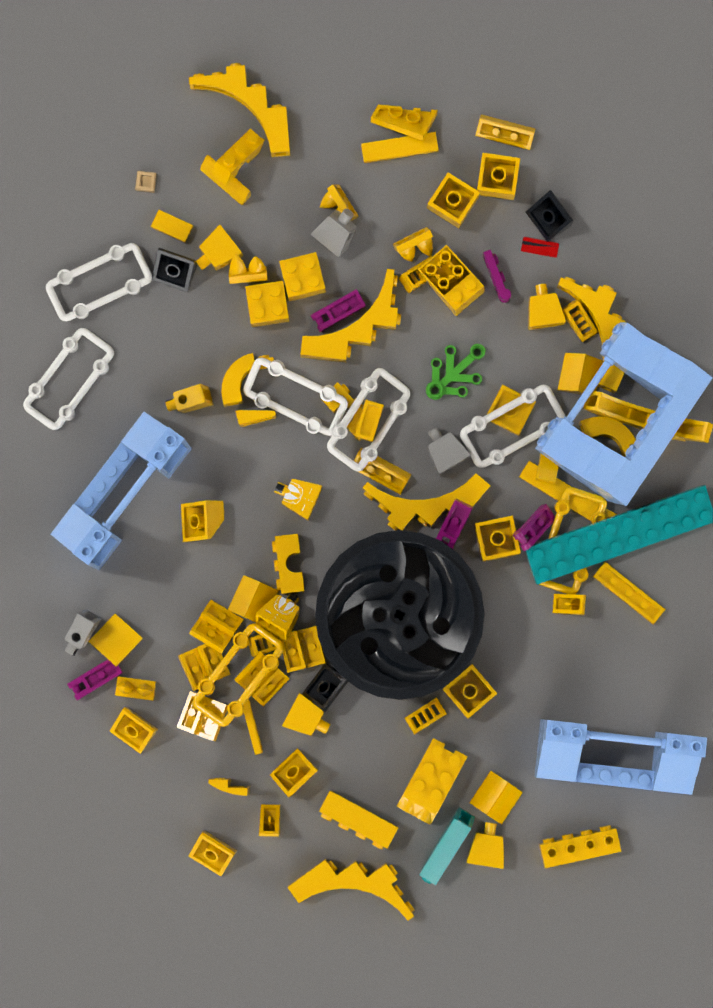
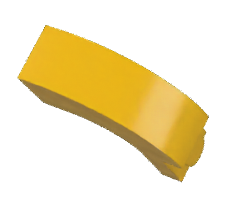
(234, 377)
(608, 428)

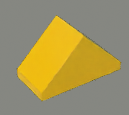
(569, 604)
(269, 820)

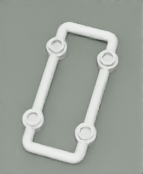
(66, 277)
(37, 390)
(264, 400)
(479, 423)
(340, 430)

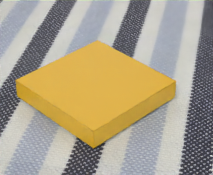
(514, 419)

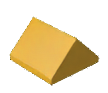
(577, 372)
(250, 597)
(133, 729)
(293, 772)
(496, 797)
(212, 853)

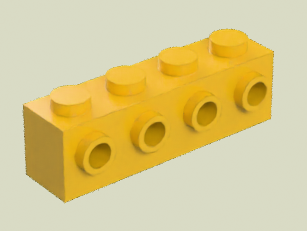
(358, 819)
(579, 847)

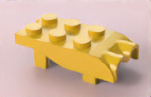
(431, 781)

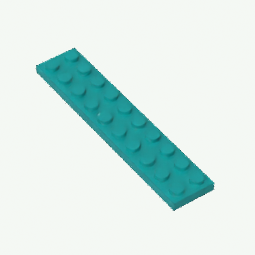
(620, 534)

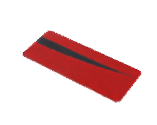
(539, 247)

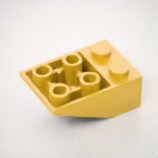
(451, 280)

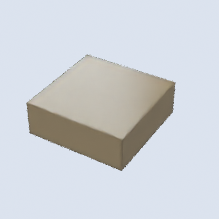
(145, 181)

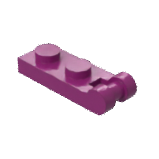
(497, 277)
(339, 310)
(454, 522)
(534, 527)
(94, 679)

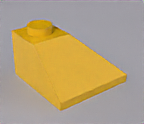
(201, 519)

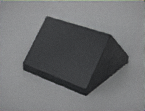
(549, 216)
(174, 269)
(325, 687)

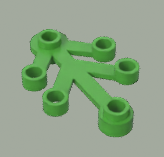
(453, 374)

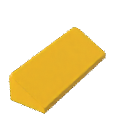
(505, 132)
(233, 188)
(385, 473)

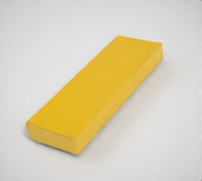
(252, 728)

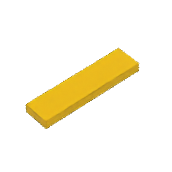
(398, 148)
(629, 593)

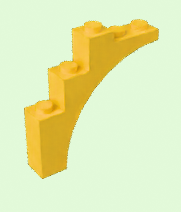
(254, 98)
(598, 306)
(380, 315)
(637, 416)
(427, 510)
(324, 878)

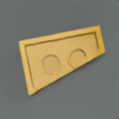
(408, 122)

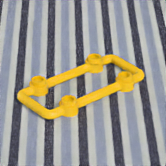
(562, 508)
(236, 708)

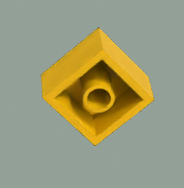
(498, 176)
(453, 200)
(302, 276)
(267, 304)
(496, 538)
(469, 691)

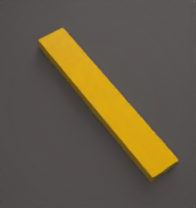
(579, 505)

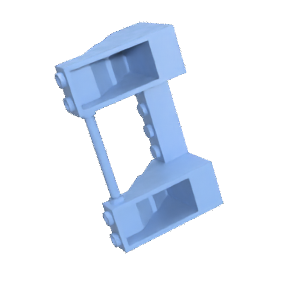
(662, 373)
(149, 440)
(673, 765)

